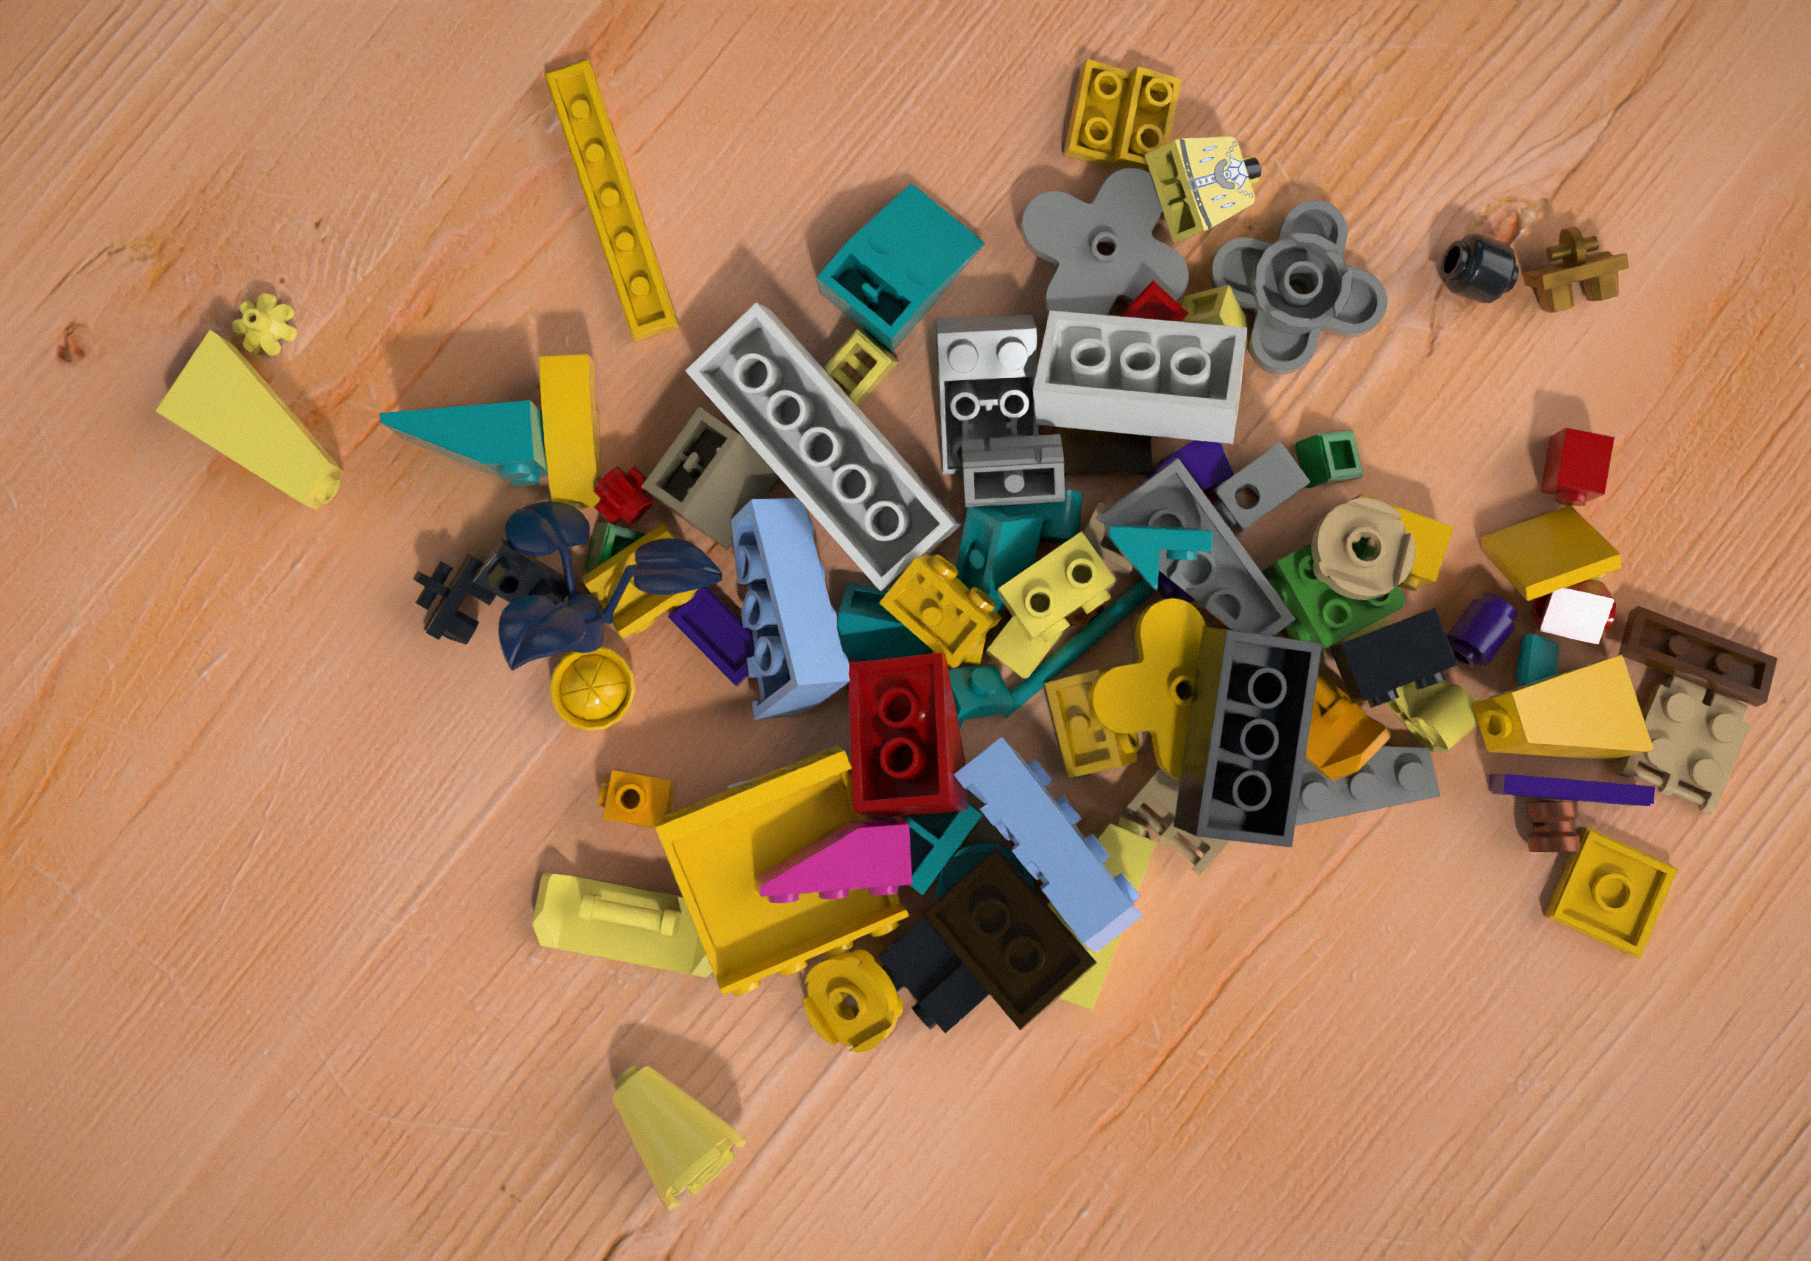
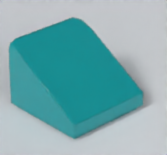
(1535, 659)

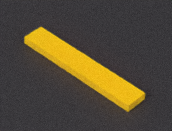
(611, 200)

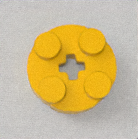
(868, 984)

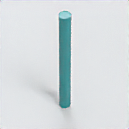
(1079, 644)

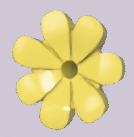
(264, 325)

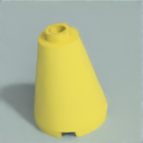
(673, 1133)

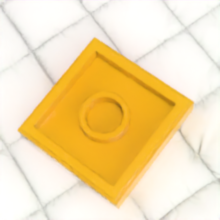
(1550, 552)
(1611, 893)

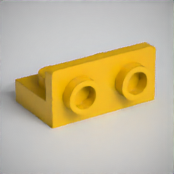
(941, 607)
(636, 608)
(1082, 740)

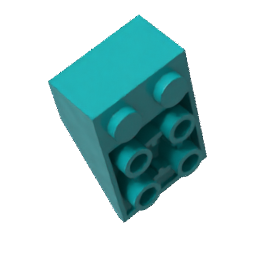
(898, 266)

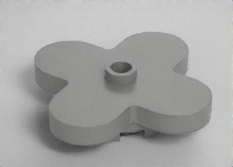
(1120, 218)
(1308, 254)

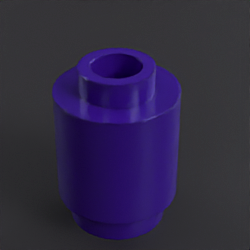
(1481, 630)

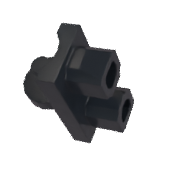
(519, 575)
(446, 617)

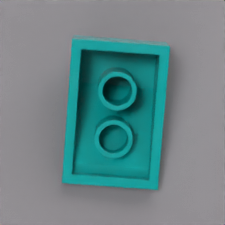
(491, 437)

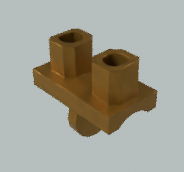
(1596, 270)

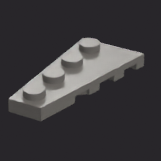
(1219, 580)
(1385, 780)

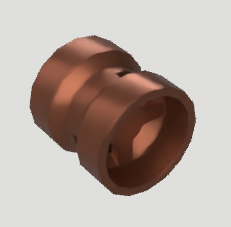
(1553, 826)

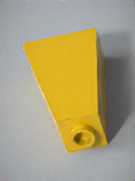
(1568, 714)

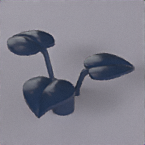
(538, 628)

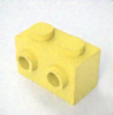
(1057, 587)

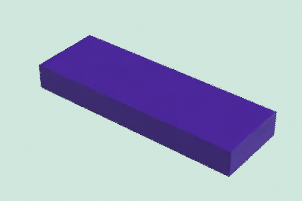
(1571, 790)

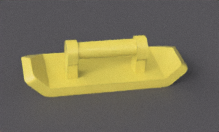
(618, 923)

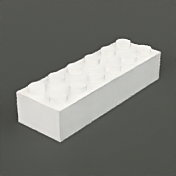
(822, 446)

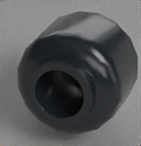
(1479, 268)

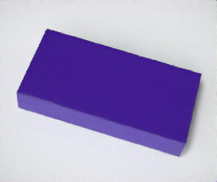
(716, 633)

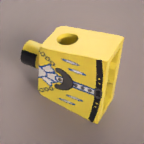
(1201, 182)

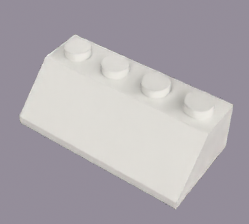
(1140, 376)

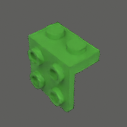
(1320, 611)

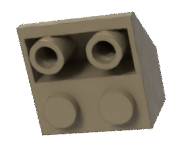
(709, 476)

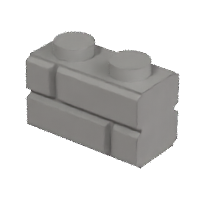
(1013, 470)

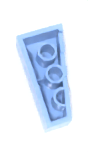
(787, 609)
(1051, 844)

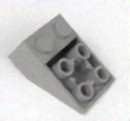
(985, 381)

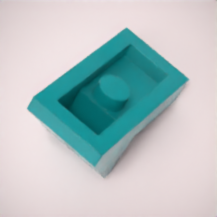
(1143, 544)

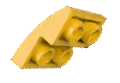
(1120, 115)

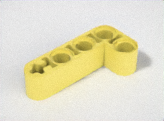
(1433, 715)

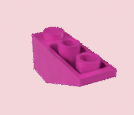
(854, 856)

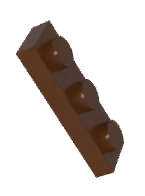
(1698, 656)

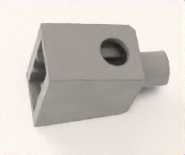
(1271, 477)

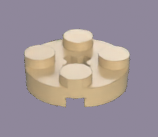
(1386, 535)

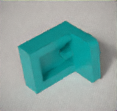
(979, 692)

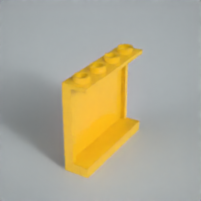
(747, 830)

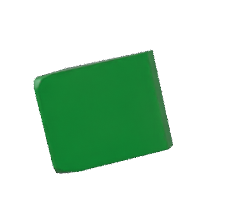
(1329, 458)
(608, 541)

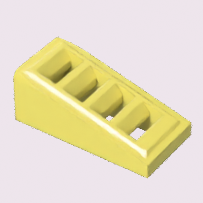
(872, 377)

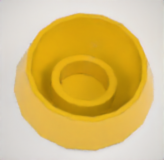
(592, 689)

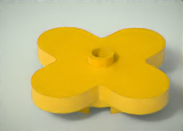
(1144, 693)

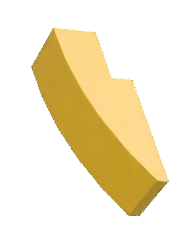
(570, 429)

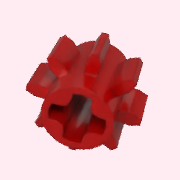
(623, 496)

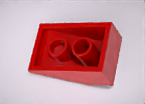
(904, 737)

